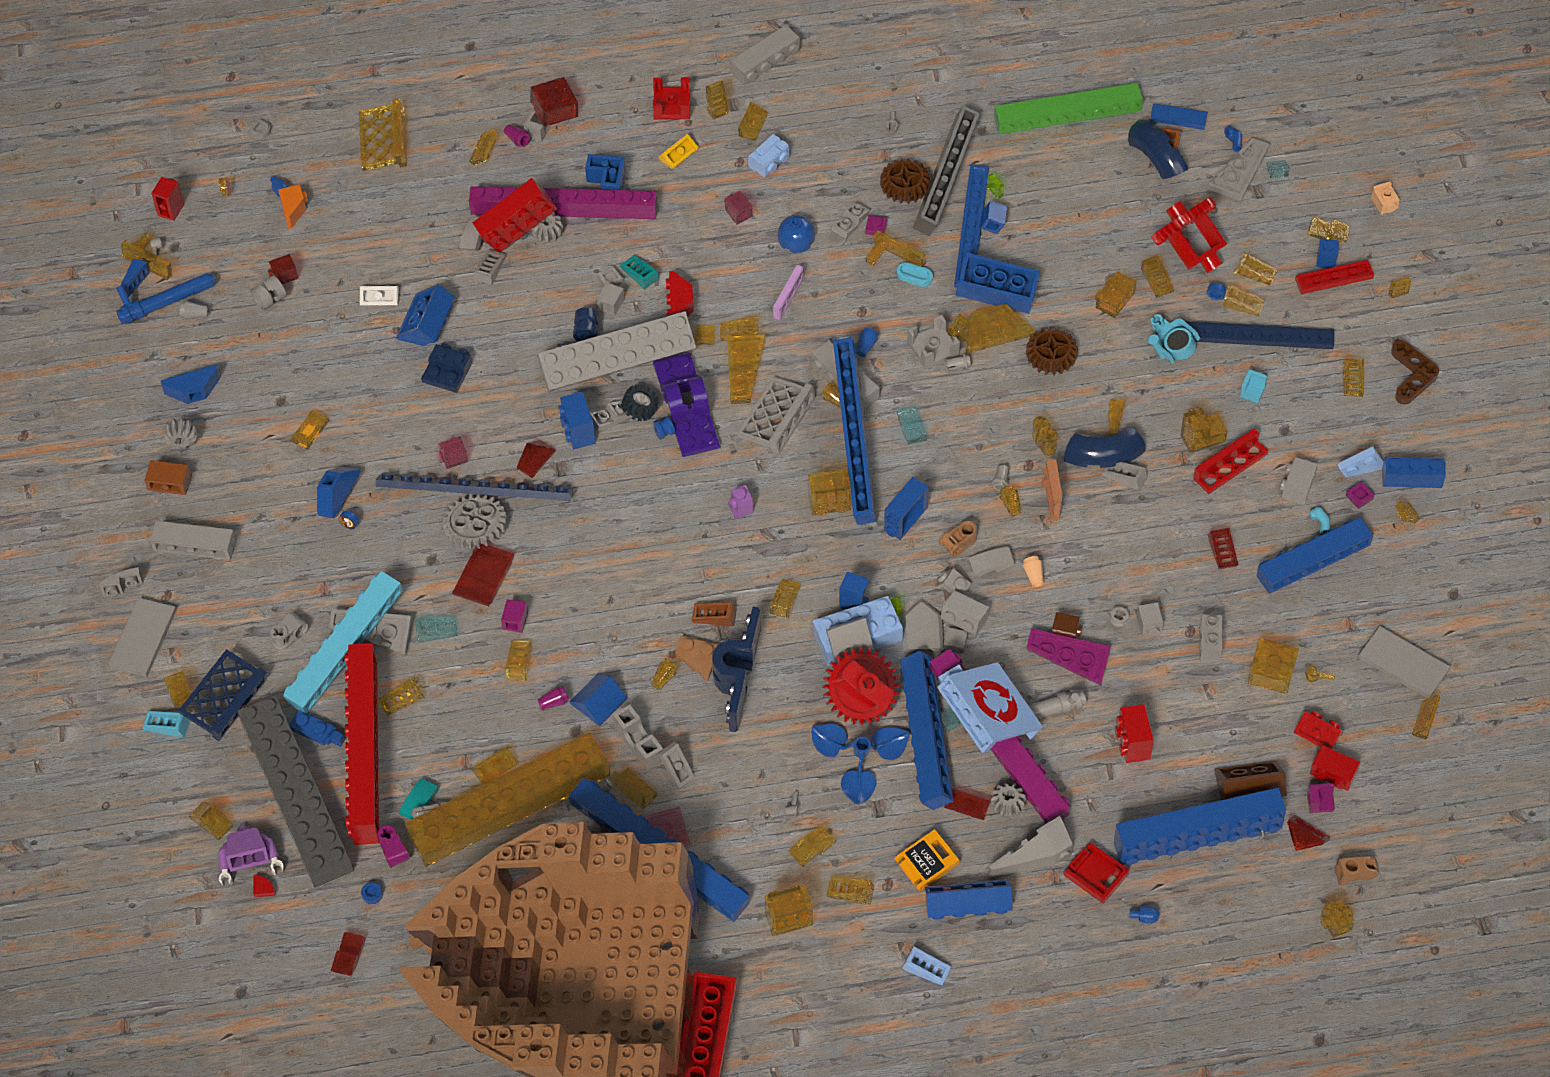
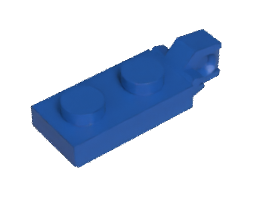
(316, 729)

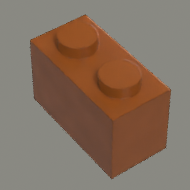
(168, 477)

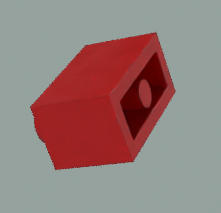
(167, 198)
(1335, 768)

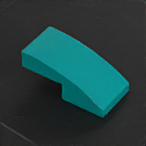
(419, 796)

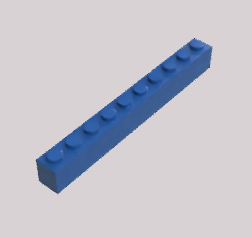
(854, 431)
(619, 818)

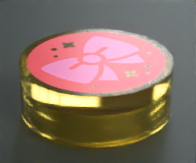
(224, 186)

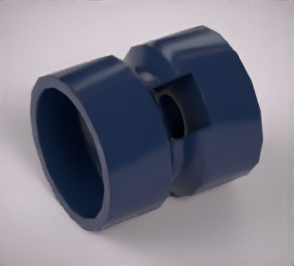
(586, 324)

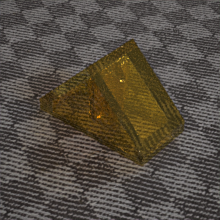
(211, 819)

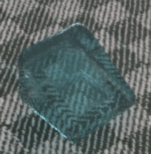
(1278, 169)
(949, 719)

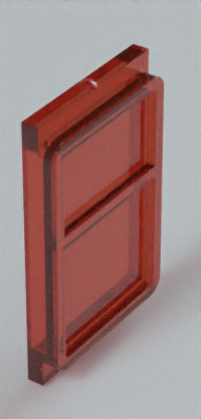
(483, 574)

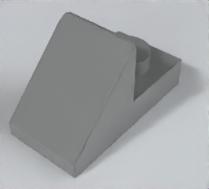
(675, 765)

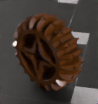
(897, 174)
(1044, 343)

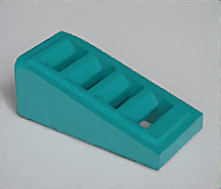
(644, 282)

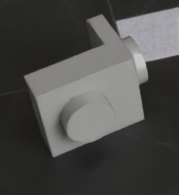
(952, 581)

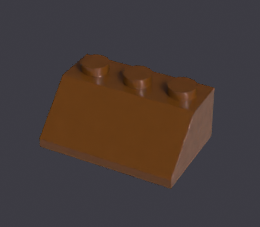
(1250, 779)

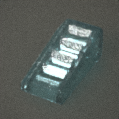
(428, 635)

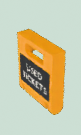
(924, 862)

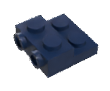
(447, 368)

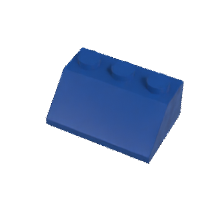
(426, 316)

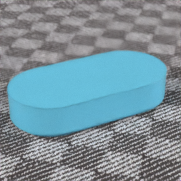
(914, 274)

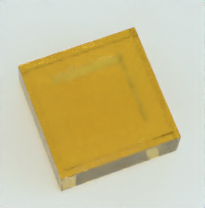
(1399, 287)
(704, 335)

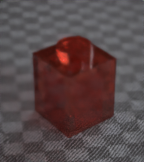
(283, 269)

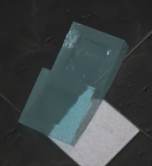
(911, 425)

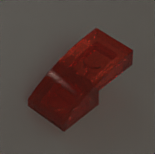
(348, 954)

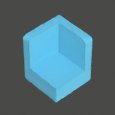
(1253, 386)

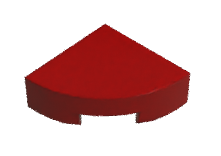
(262, 887)

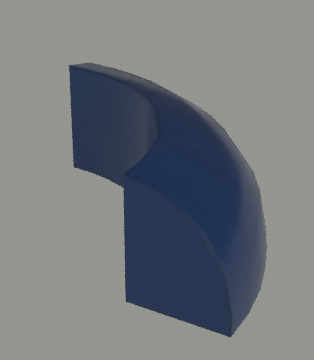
(1157, 148)
(1104, 450)

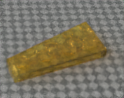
(743, 361)

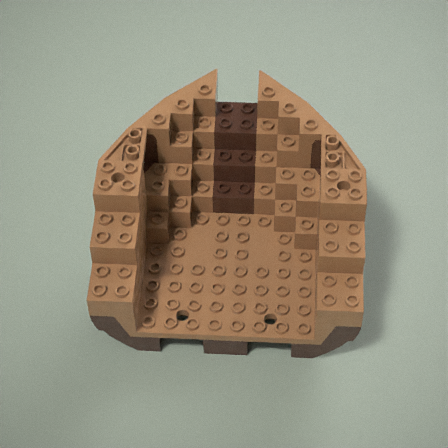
(568, 958)

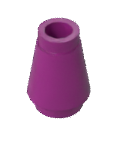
(517, 135)
(553, 698)

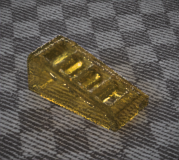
(716, 102)
(1155, 265)
(1247, 272)
(1237, 293)
(739, 323)
(954, 331)
(1357, 364)
(1115, 414)
(780, 610)
(514, 671)
(402, 688)
(861, 884)

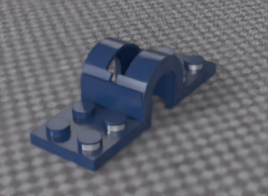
(730, 664)

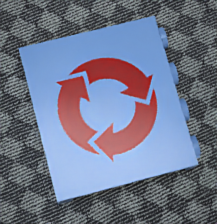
(989, 705)

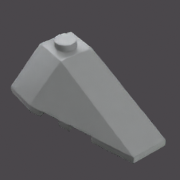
(1044, 849)

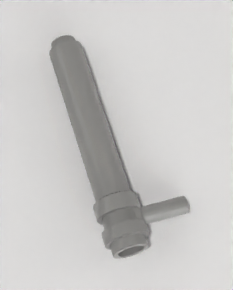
(1061, 703)

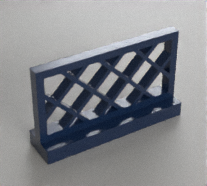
(239, 700)

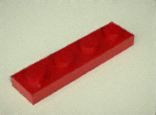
(1334, 277)

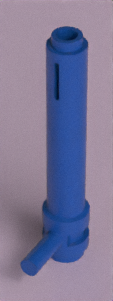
(138, 309)

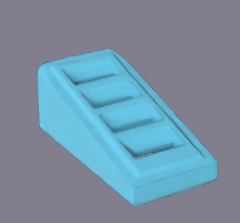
(178, 727)

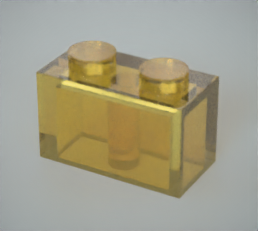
(1115, 294)

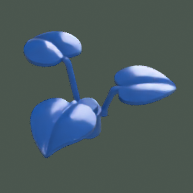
(859, 785)

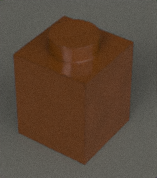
(1067, 625)

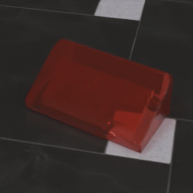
(969, 804)

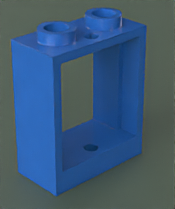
(906, 508)

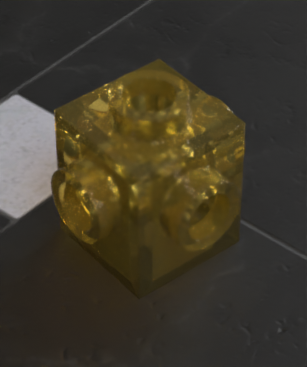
(1337, 918)

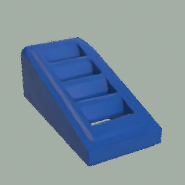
(135, 275)

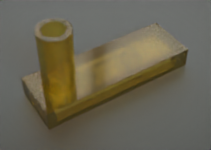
(885, 242)
(136, 251)

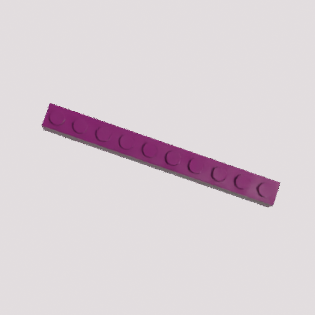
(577, 202)
(1017, 760)

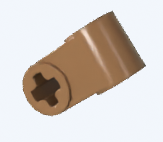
(957, 541)

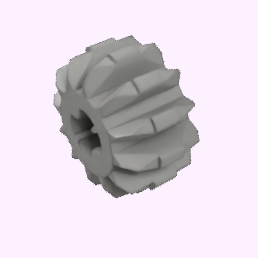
(548, 228)
(180, 433)
(1008, 800)

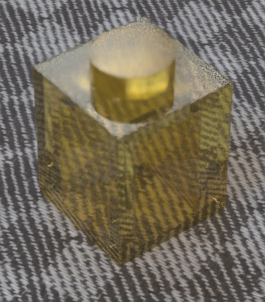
(178, 688)

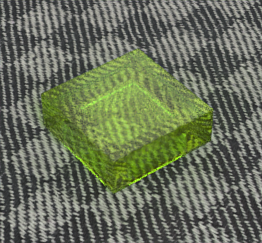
(995, 186)

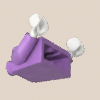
(245, 850)

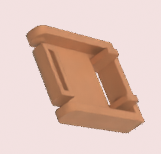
(1053, 488)

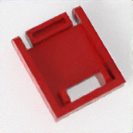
(1093, 871)

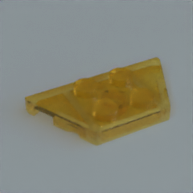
(995, 327)

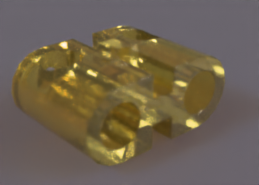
(1044, 436)

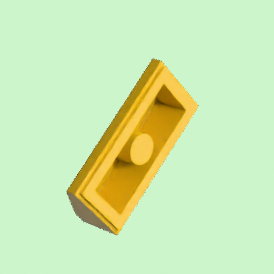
(678, 151)

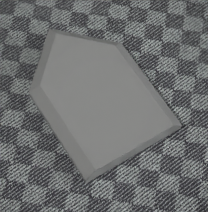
(922, 629)

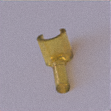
(1312, 675)

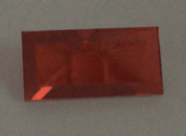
(534, 457)
(1305, 835)

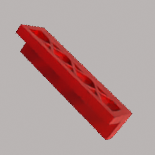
(1225, 456)

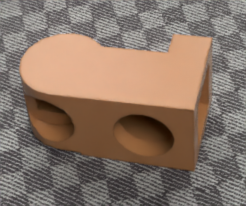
(1356, 869)

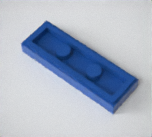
(1178, 116)

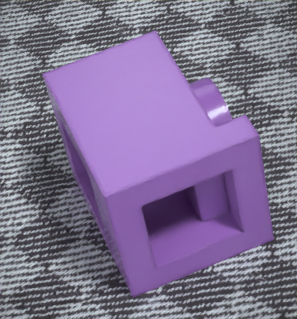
(740, 502)

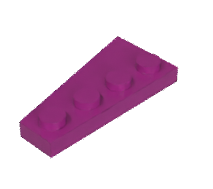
(1073, 654)

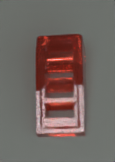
(1223, 533)

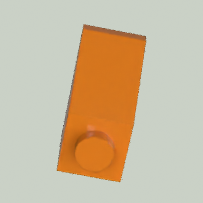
(293, 203)

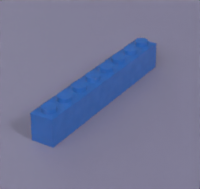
(926, 731)

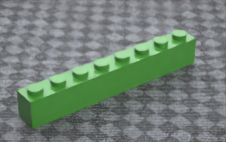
(1068, 108)

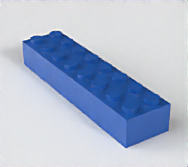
(1199, 826)

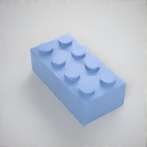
(880, 619)

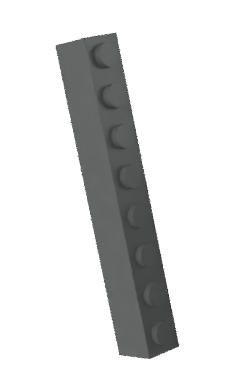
(946, 170)

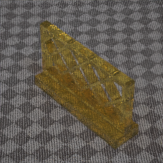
(397, 121)

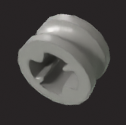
(1119, 610)

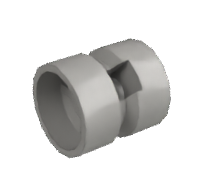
(268, 292)

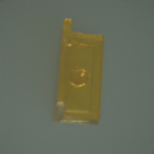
(634, 788)

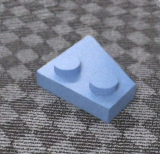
(1361, 463)

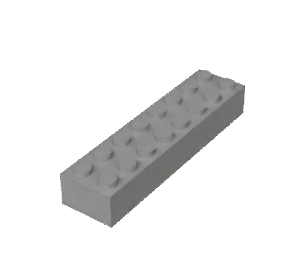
(616, 351)

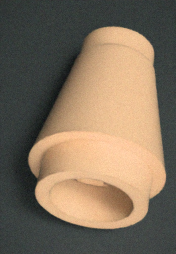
(1033, 569)

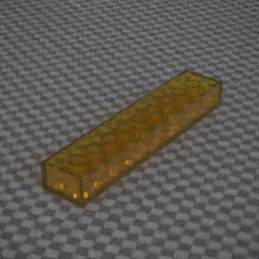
(506, 799)

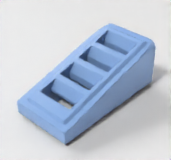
(923, 972)

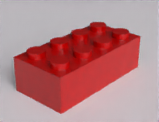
(515, 215)

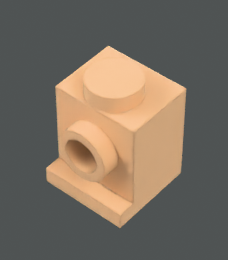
(1385, 198)

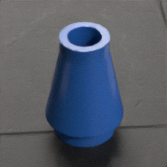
(866, 341)

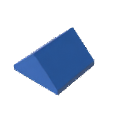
(599, 699)

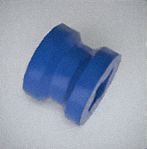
(663, 427)

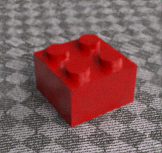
(1134, 733)

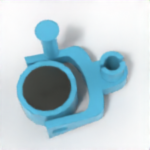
(1176, 337)

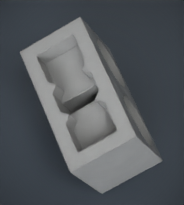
(1210, 638)

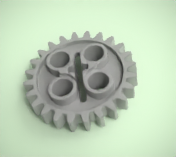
(474, 521)

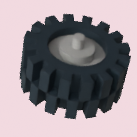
(639, 403)

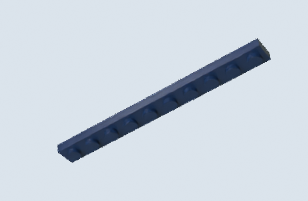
(483, 486)

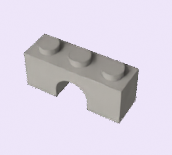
(631, 729)

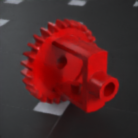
(1180, 217)
(851, 675)

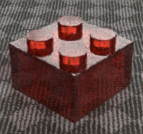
(554, 101)

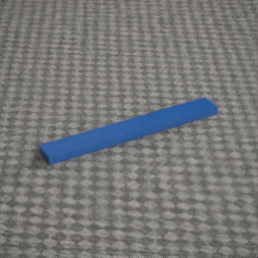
(972, 215)

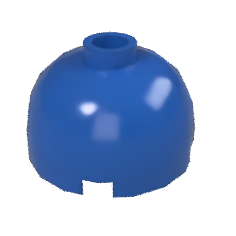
(796, 233)

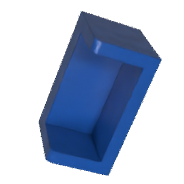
(852, 591)

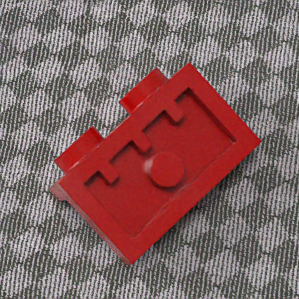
(1318, 731)

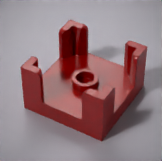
(671, 102)

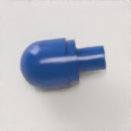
(277, 184)
(1145, 914)

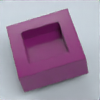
(875, 223)
(1359, 495)

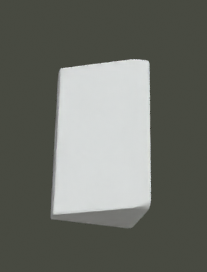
(379, 295)

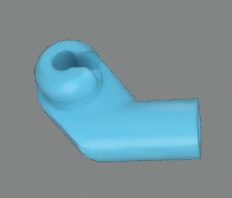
(1318, 513)

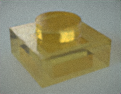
(1407, 512)

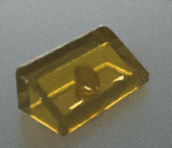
(752, 122)
(1426, 717)
(494, 765)

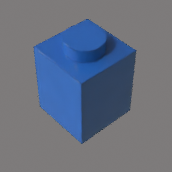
(993, 217)
(1327, 253)

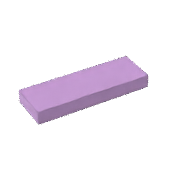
(788, 292)

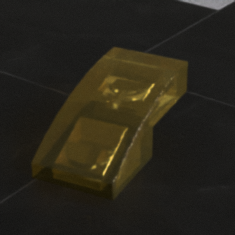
(1334, 231)
(811, 845)

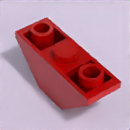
(680, 295)

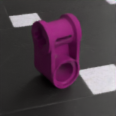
(392, 848)

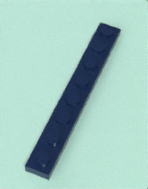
(1264, 335)

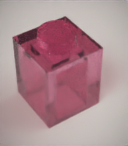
(738, 207)
(452, 453)

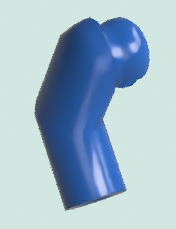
(1235, 137)

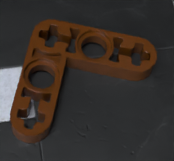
(1419, 374)

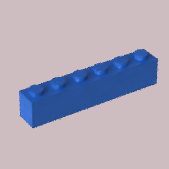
(1314, 555)

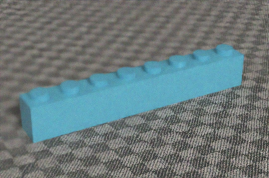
(353, 629)

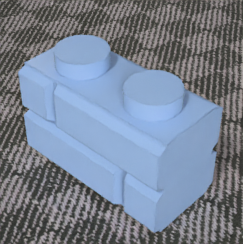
(769, 156)

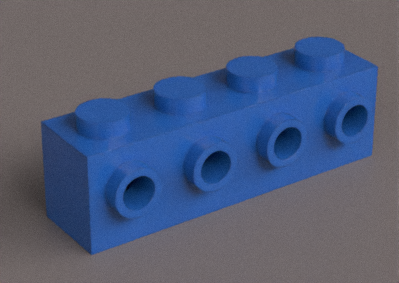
(968, 898)

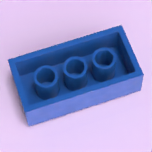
(997, 283)

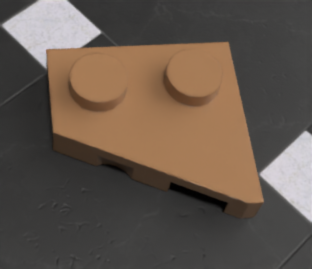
(696, 655)

